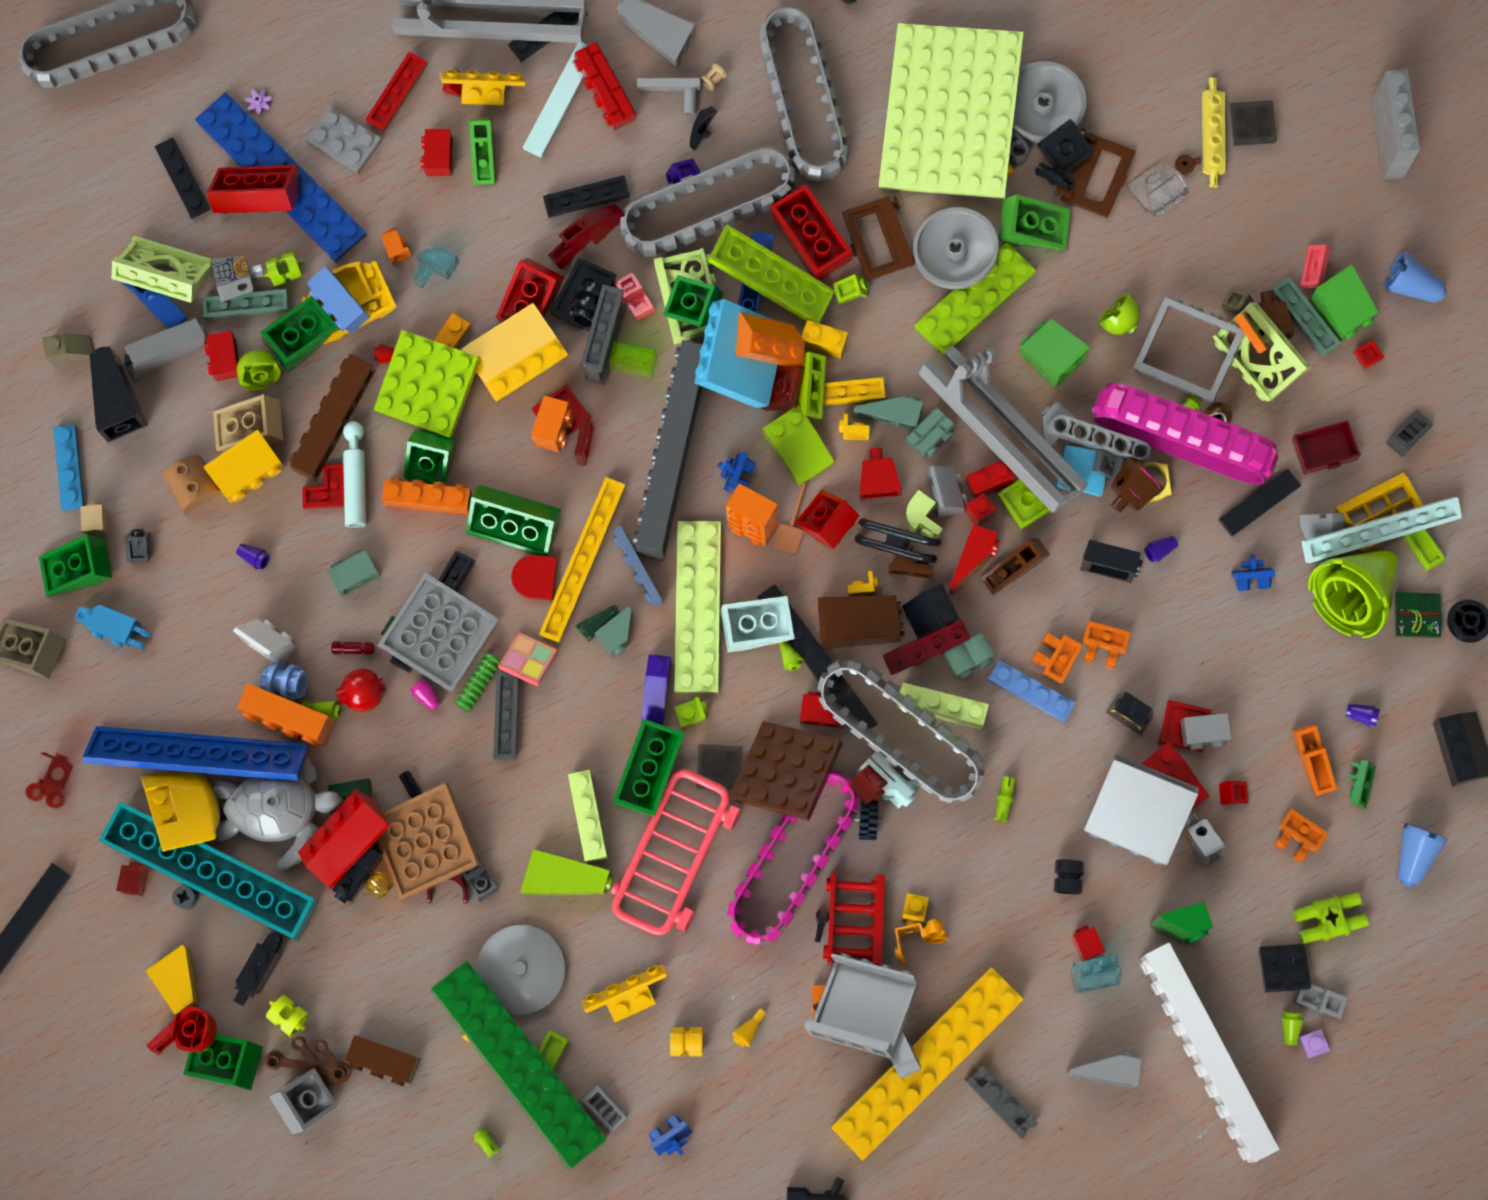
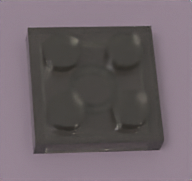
(1253, 123)
(719, 764)

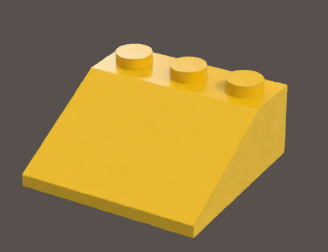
(244, 467)

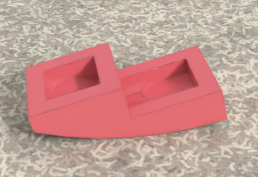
(635, 297)

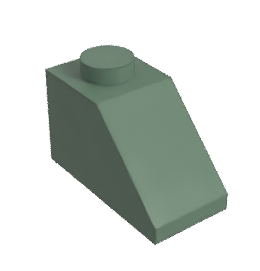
(616, 633)

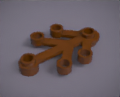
(312, 1062)

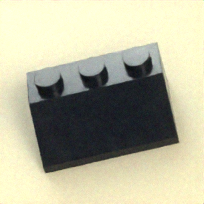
(1462, 747)

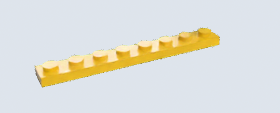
(582, 560)

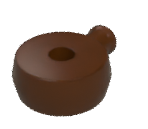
(1189, 161)

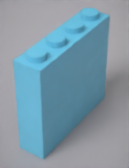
(725, 372)

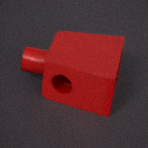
(879, 477)

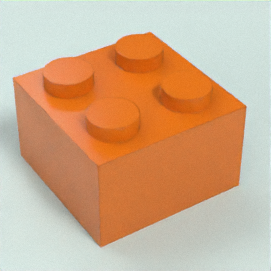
(552, 424)

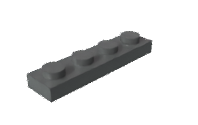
(506, 716)

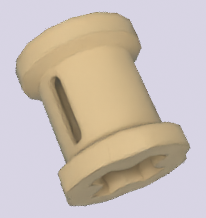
(713, 77)

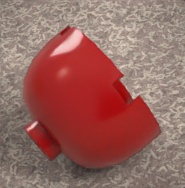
(193, 1030)

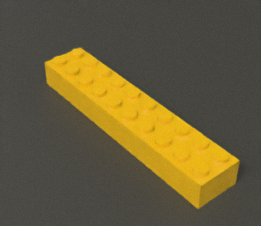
(938, 1053)

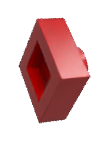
(1368, 354)

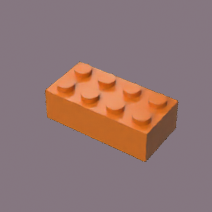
(752, 516)
(286, 715)

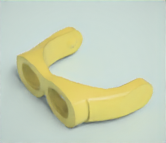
(1164, 469)

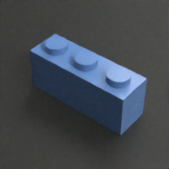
(337, 300)

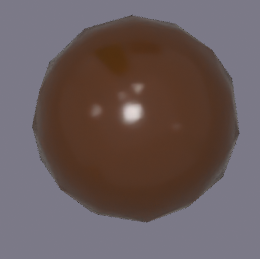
(1220, 411)

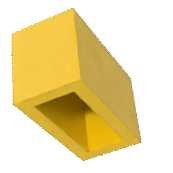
(824, 339)

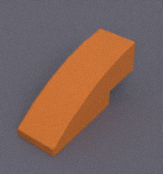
(1314, 759)

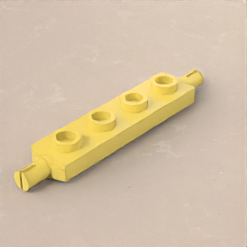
(1213, 132)

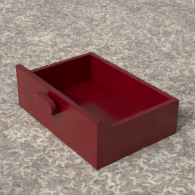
(1326, 447)

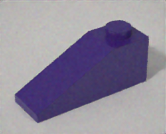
(656, 688)

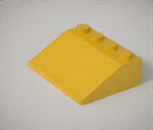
(516, 352)

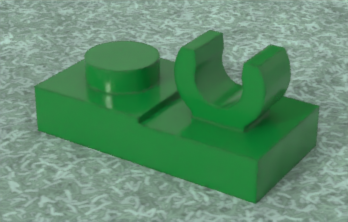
(1363, 781)

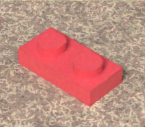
(1315, 266)

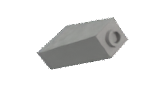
(657, 28)
(163, 348)

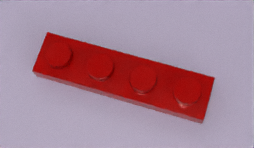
(396, 91)

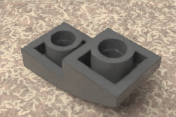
(480, 881)

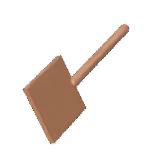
(789, 537)

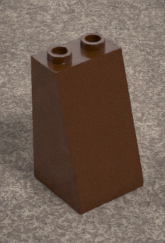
(859, 620)

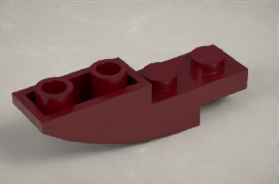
(589, 227)

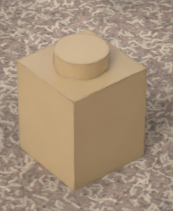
(94, 519)

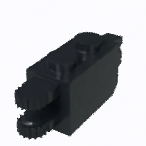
(258, 968)

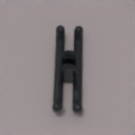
(897, 541)

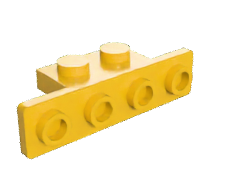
(482, 88)
(628, 996)

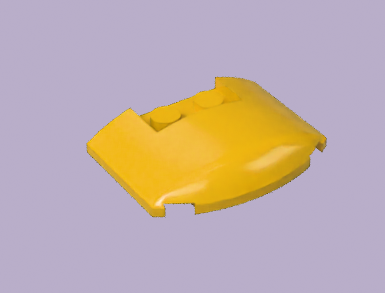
(367, 287)
(182, 807)

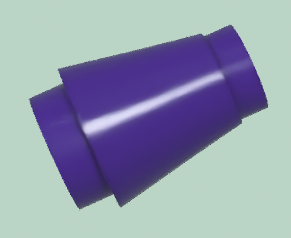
(1160, 548)
(254, 556)
(1364, 714)

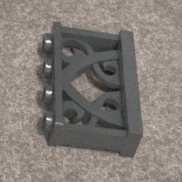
(603, 334)

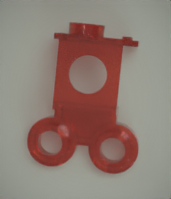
(50, 787)

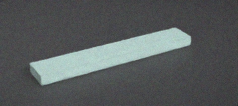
(555, 108)

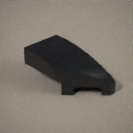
(699, 128)

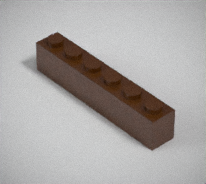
(332, 417)

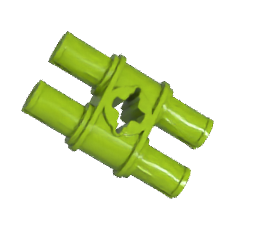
(1334, 907)

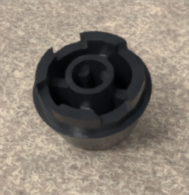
(1468, 621)

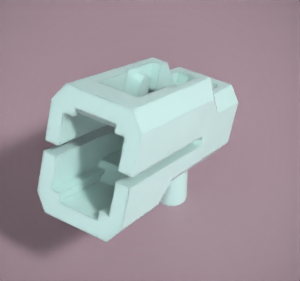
(898, 789)

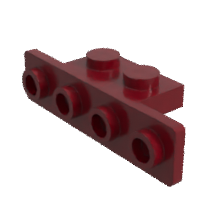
(926, 647)

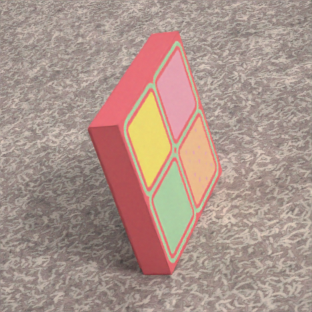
(527, 659)

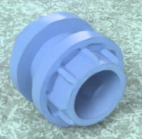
(284, 681)

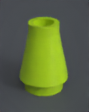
(1292, 1025)

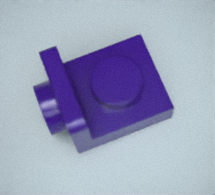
(681, 170)

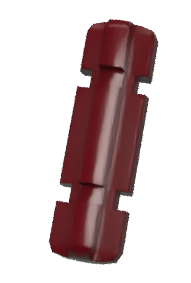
(352, 647)

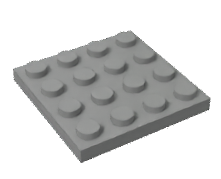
(438, 632)

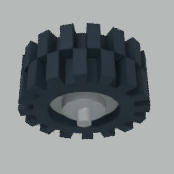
(868, 820)

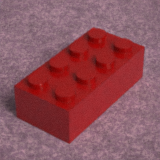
(811, 233)

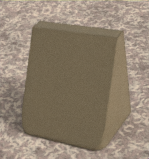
(1236, 301)

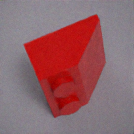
(827, 519)

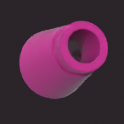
(425, 694)

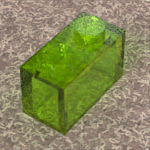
(633, 359)

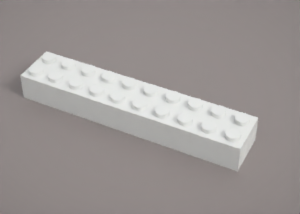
(1209, 1054)

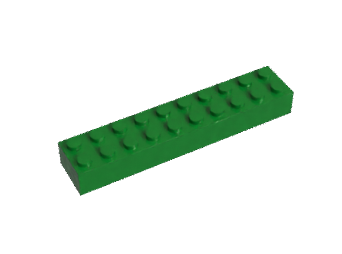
(518, 1065)

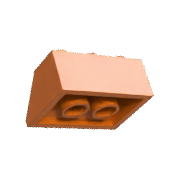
(769, 341)

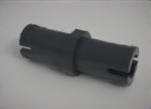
(1055, 177)

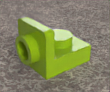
(851, 288)
(691, 712)

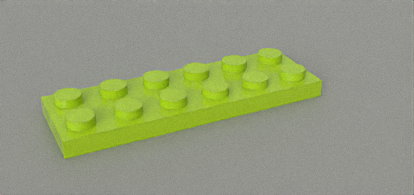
(770, 275)
(968, 307)

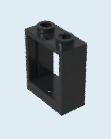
(1111, 561)

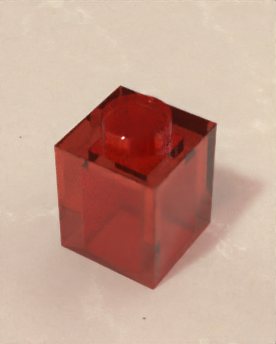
(868, 785)
(132, 879)

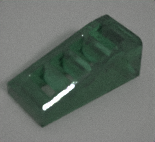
(591, 625)

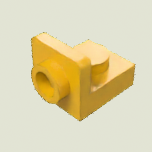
(856, 431)
(858, 588)
(915, 909)

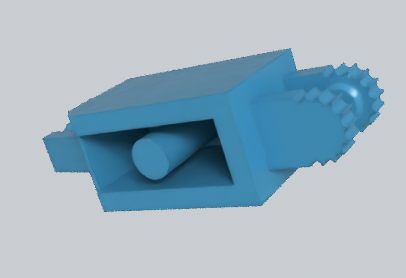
(112, 625)

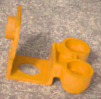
(932, 933)

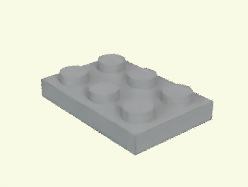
(343, 140)

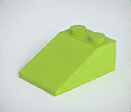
(798, 445)

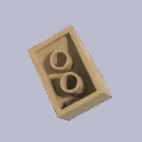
(244, 418)

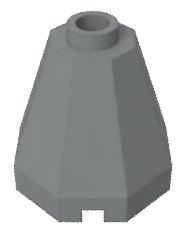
(1320, 524)

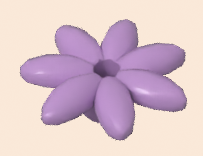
(258, 101)

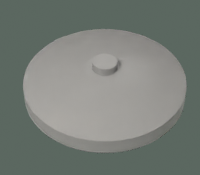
(1047, 99)
(955, 248)
(522, 968)

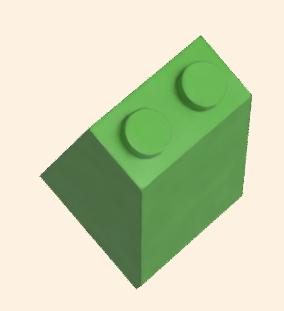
(1344, 304)
(1054, 352)

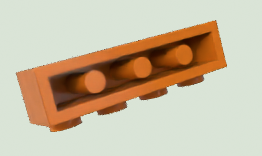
(426, 497)

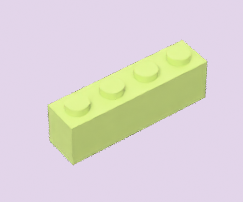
(948, 706)
(588, 816)

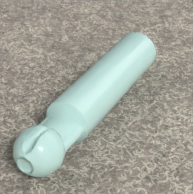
(354, 477)

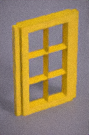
(1376, 493)

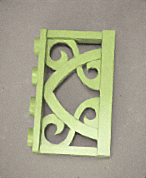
(668, 276)
(183, 284)
(1290, 358)

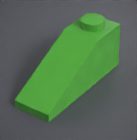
(482, 150)

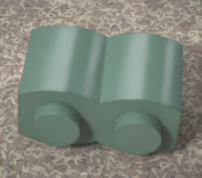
(969, 655)

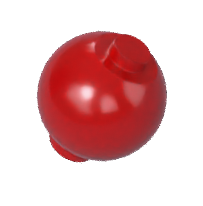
(361, 690)

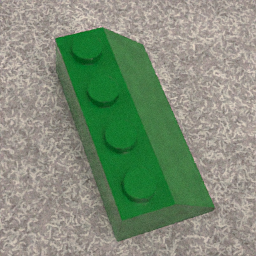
(512, 520)
(648, 768)
(1184, 924)

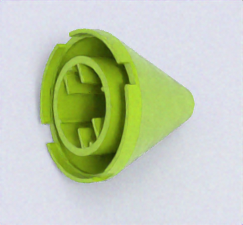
(1355, 591)

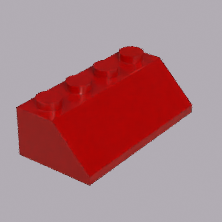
(254, 189)
(344, 838)

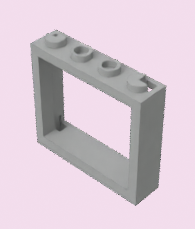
(1196, 312)

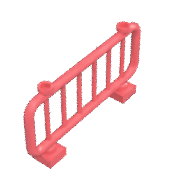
(684, 917)

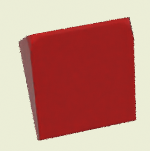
(1233, 793)

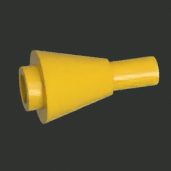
(745, 1033)

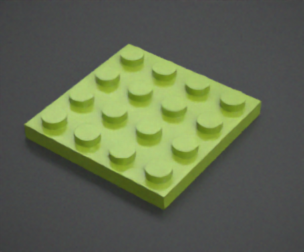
(427, 384)

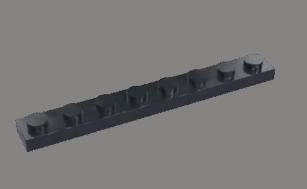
(818, 661)

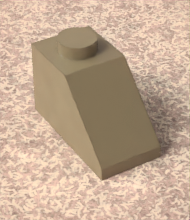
(66, 347)

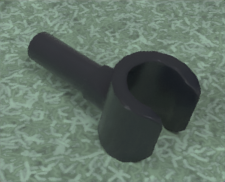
(820, 925)

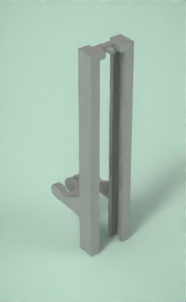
(493, 30)
(976, 376)

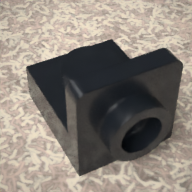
(137, 546)

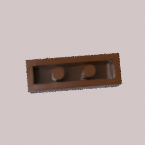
(382, 1060)

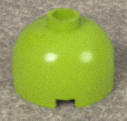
(1122, 316)
(257, 369)

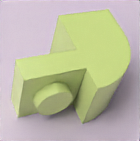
(917, 515)

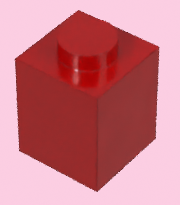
(980, 510)
(1087, 943)

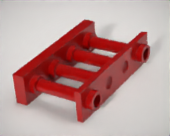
(874, 909)

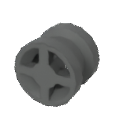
(188, 900)

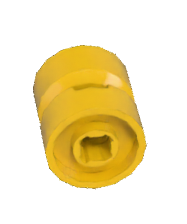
(686, 1041)

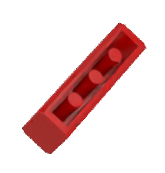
(604, 85)

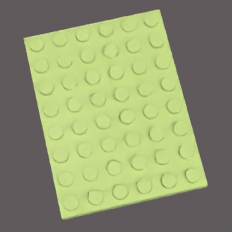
(951, 110)

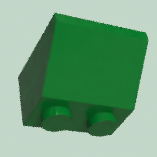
(691, 301)
(429, 457)

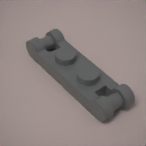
(1001, 1101)

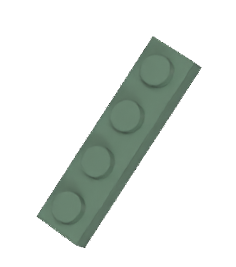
(245, 305)
(1306, 317)

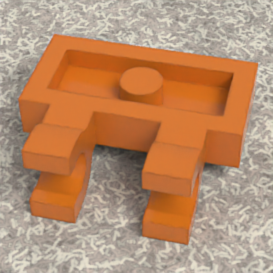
(1106, 638)
(1061, 660)
(1303, 831)

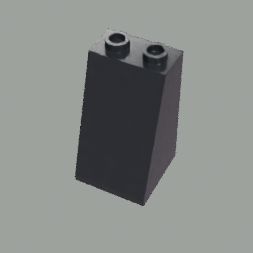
(113, 397)

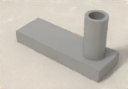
(688, 85)

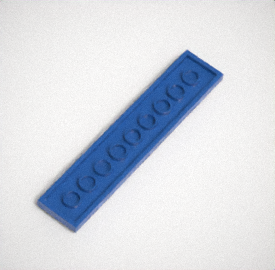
(254, 147)
(196, 753)

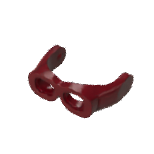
(461, 881)

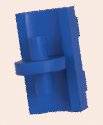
(740, 464)
(1243, 577)
(671, 1140)

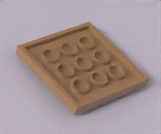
(426, 842)

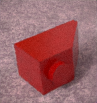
(814, 713)

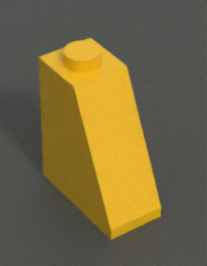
(175, 979)

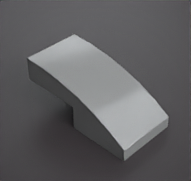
(1322, 1001)

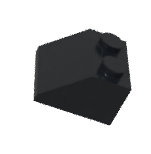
(930, 611)

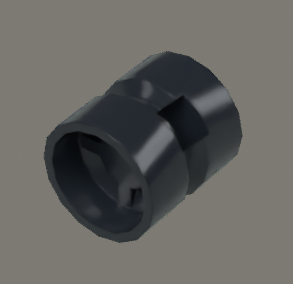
(1068, 876)

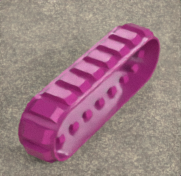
(1186, 433)
(809, 880)

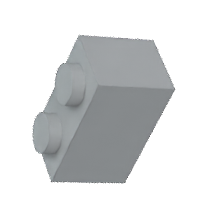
(1205, 730)

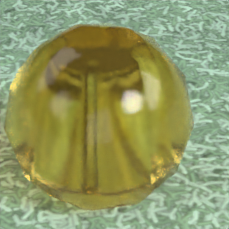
(379, 884)

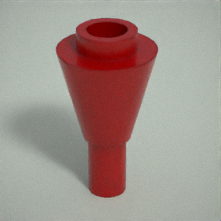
(383, 354)

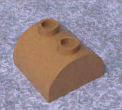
(190, 483)

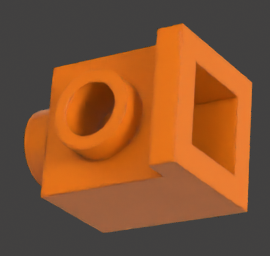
(396, 246)

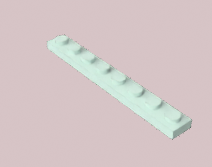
(1381, 529)

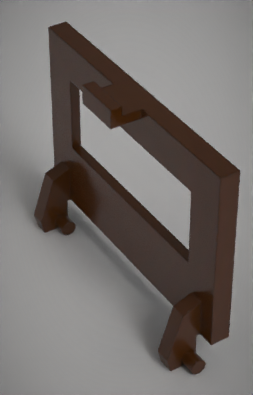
(1084, 170)
(892, 233)

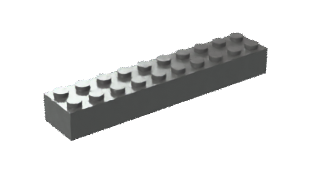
(670, 456)

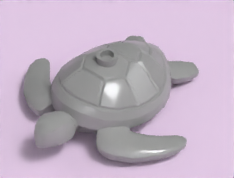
(275, 810)

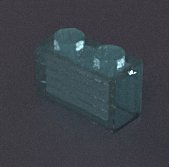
(1096, 973)

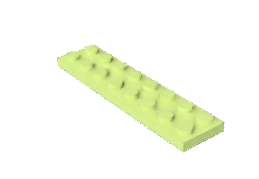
(697, 607)

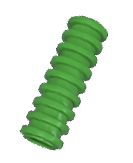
(477, 682)

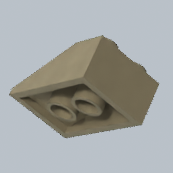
(29, 647)

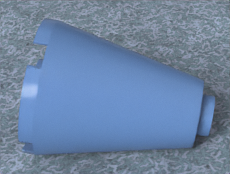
(1414, 280)
(1417, 853)

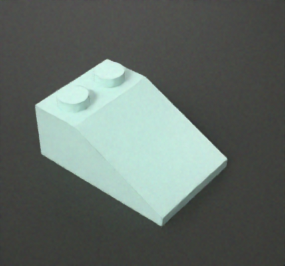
(756, 623)

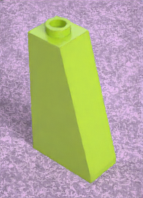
(561, 876)

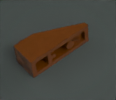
(1015, 565)

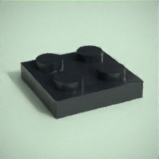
(1065, 147)
(1284, 968)

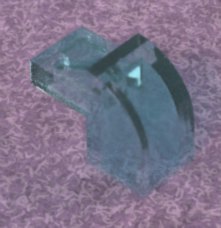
(434, 260)

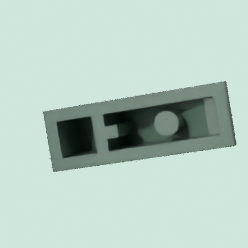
(896, 412)

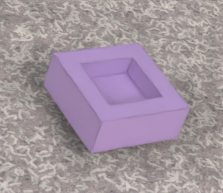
(1314, 1044)

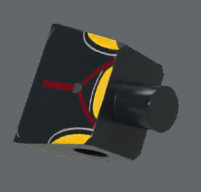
(1131, 712)

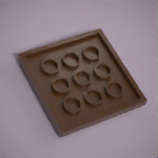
(786, 770)

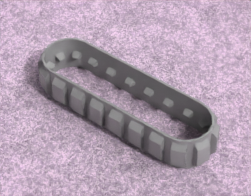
(796, 17)
(106, 59)
(693, 183)
(893, 755)

